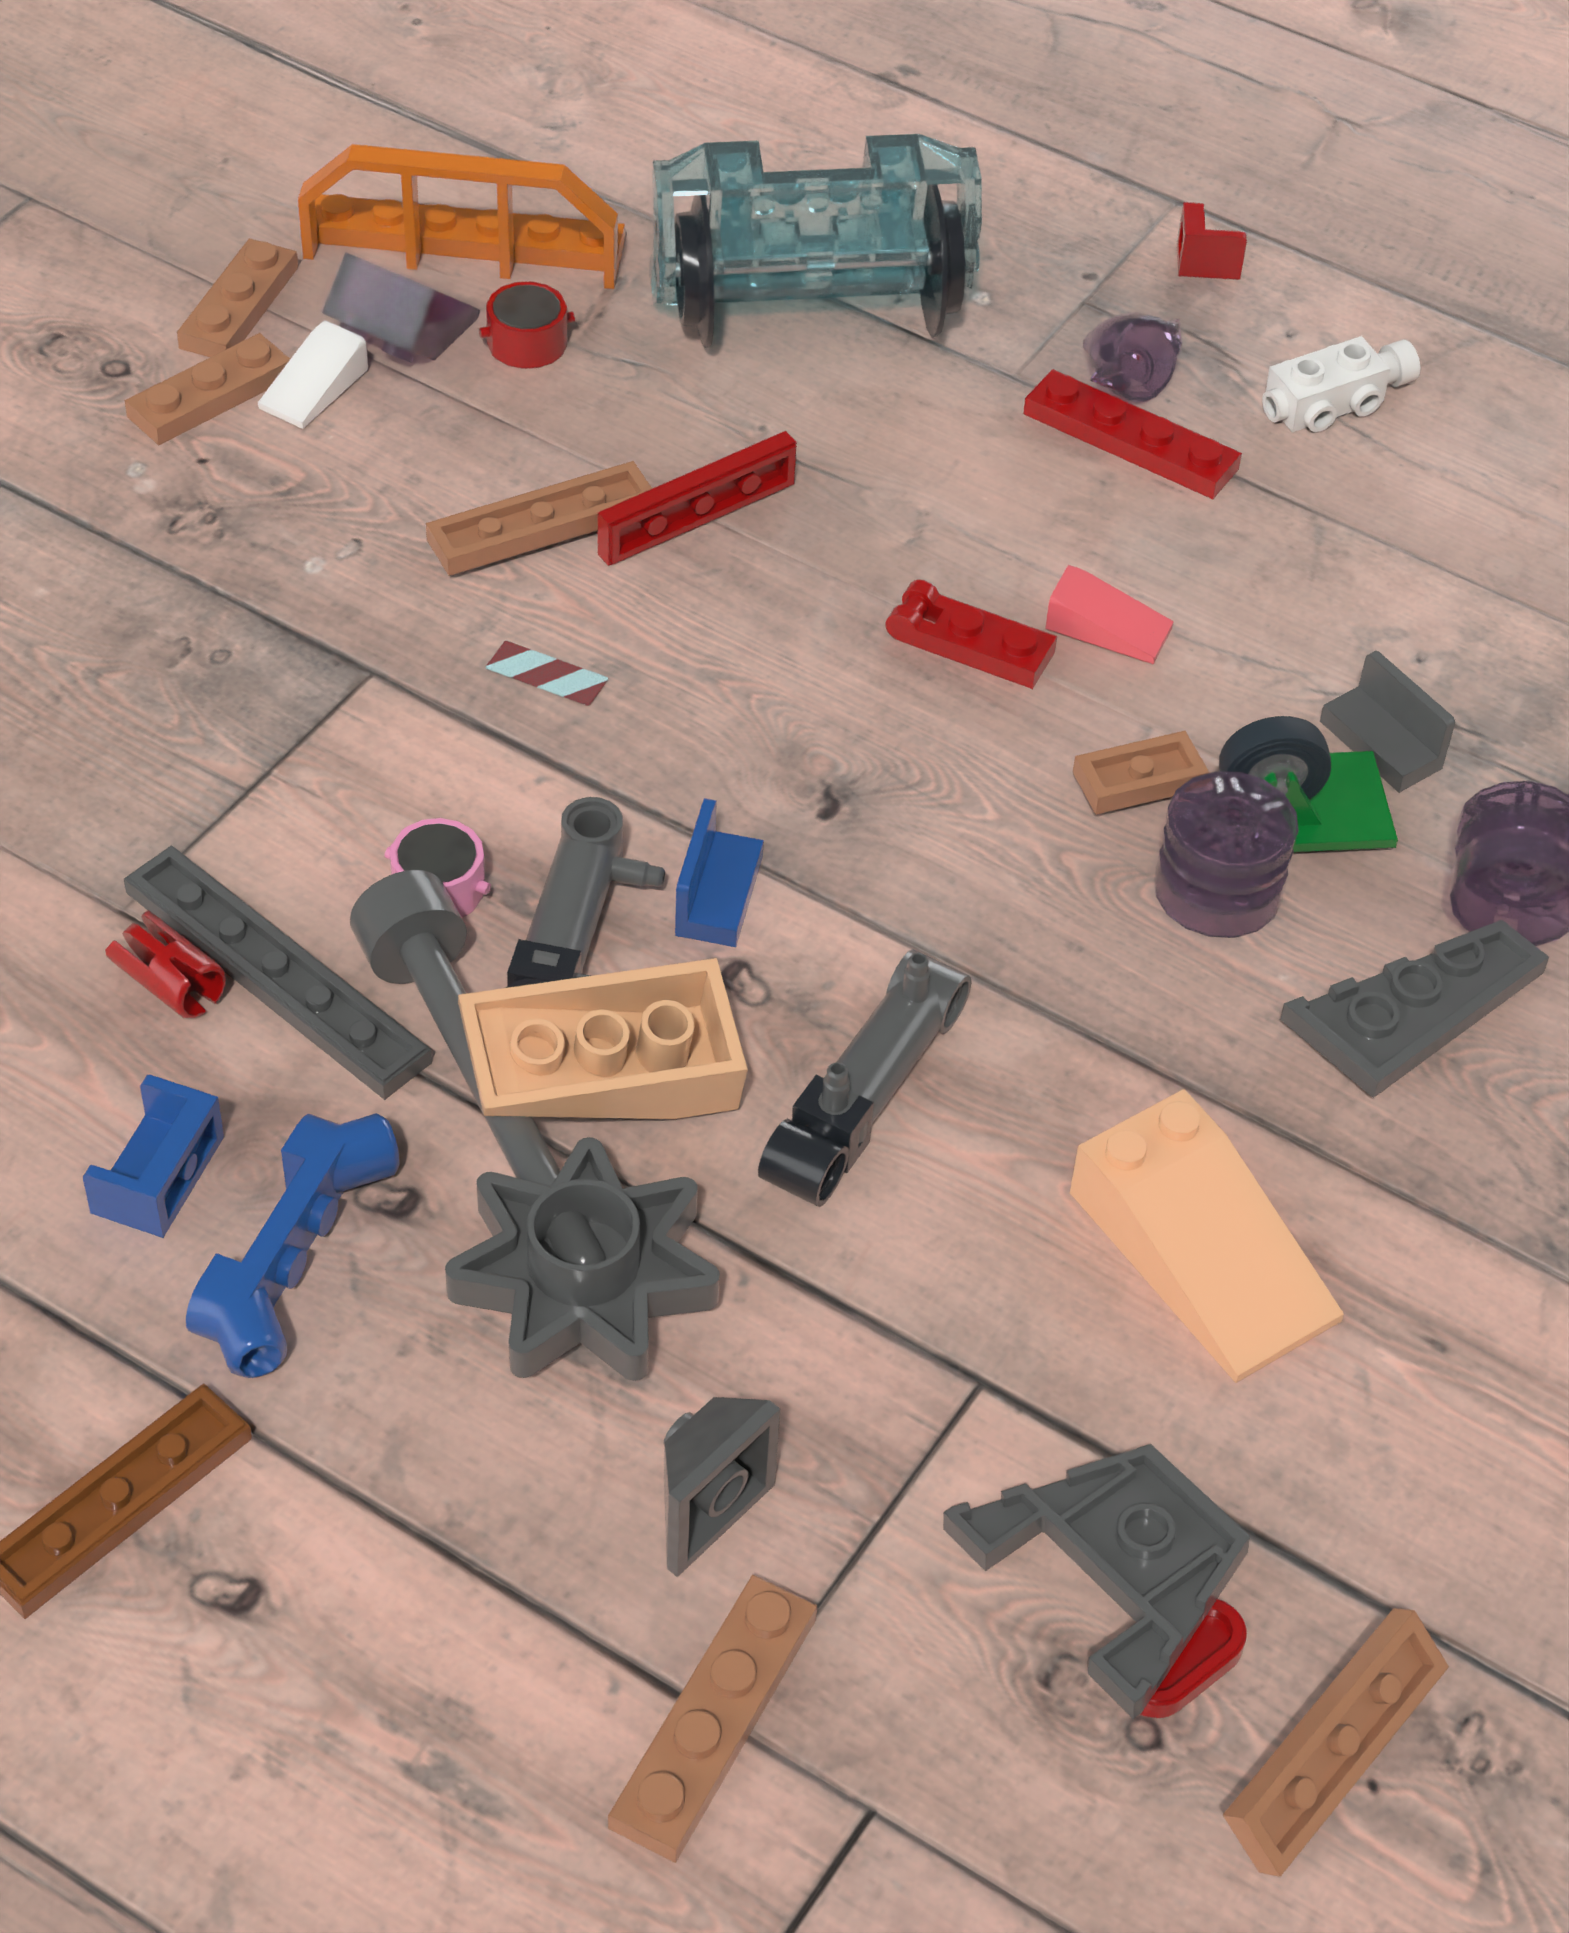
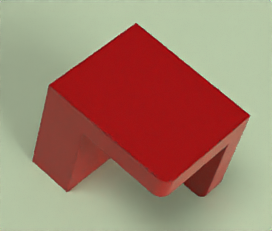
(1208, 251)

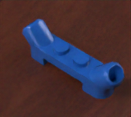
(238, 1298)

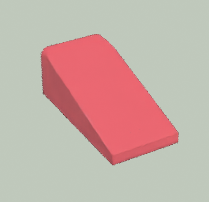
(1105, 616)

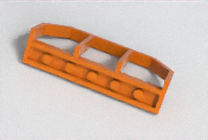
(461, 231)

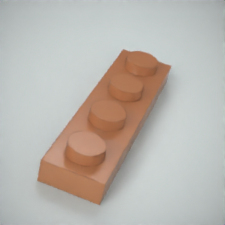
(531, 518)
(712, 1719)
(1335, 1742)

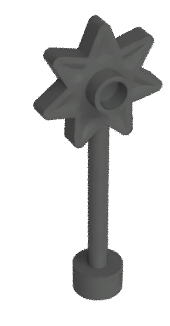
(567, 1245)

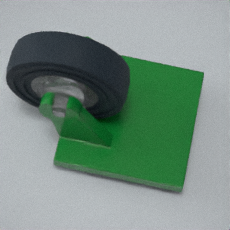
(1334, 793)

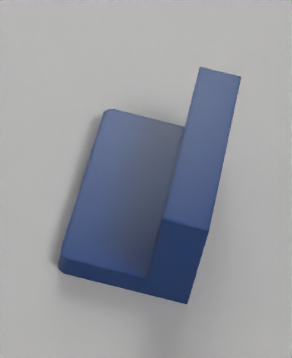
(716, 881)

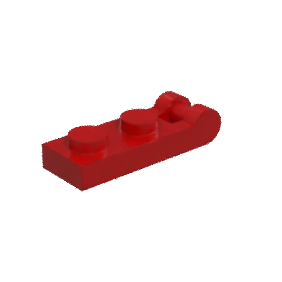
(970, 635)

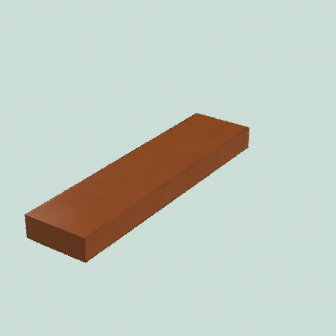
(117, 1498)

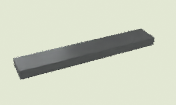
(279, 972)

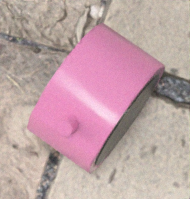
(447, 851)

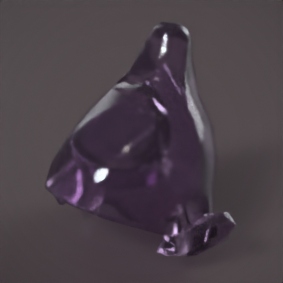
(1134, 354)

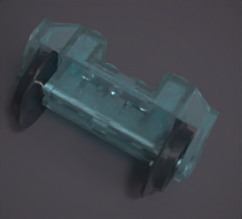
(816, 229)

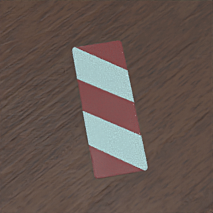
(547, 673)

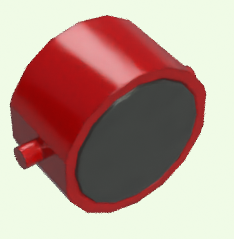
(526, 324)

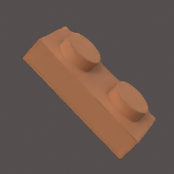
(1137, 771)

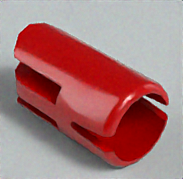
(172, 968)

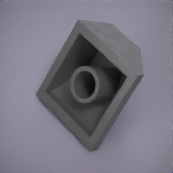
(715, 1472)

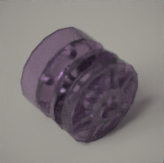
(1225, 854)
(1514, 860)

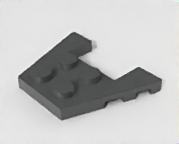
(1139, 1537)

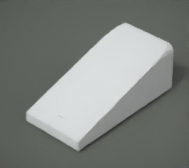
(316, 374)

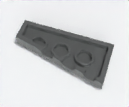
(1415, 1007)

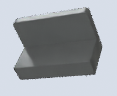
(1393, 721)

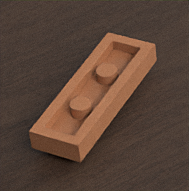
(238, 298)
(206, 389)

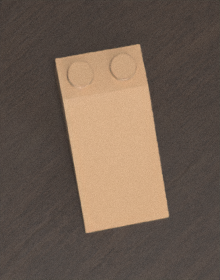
(608, 1045)
(1203, 1234)

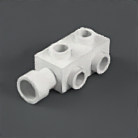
(1336, 382)

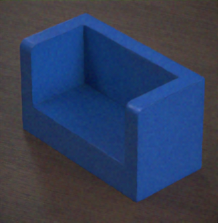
(160, 1159)

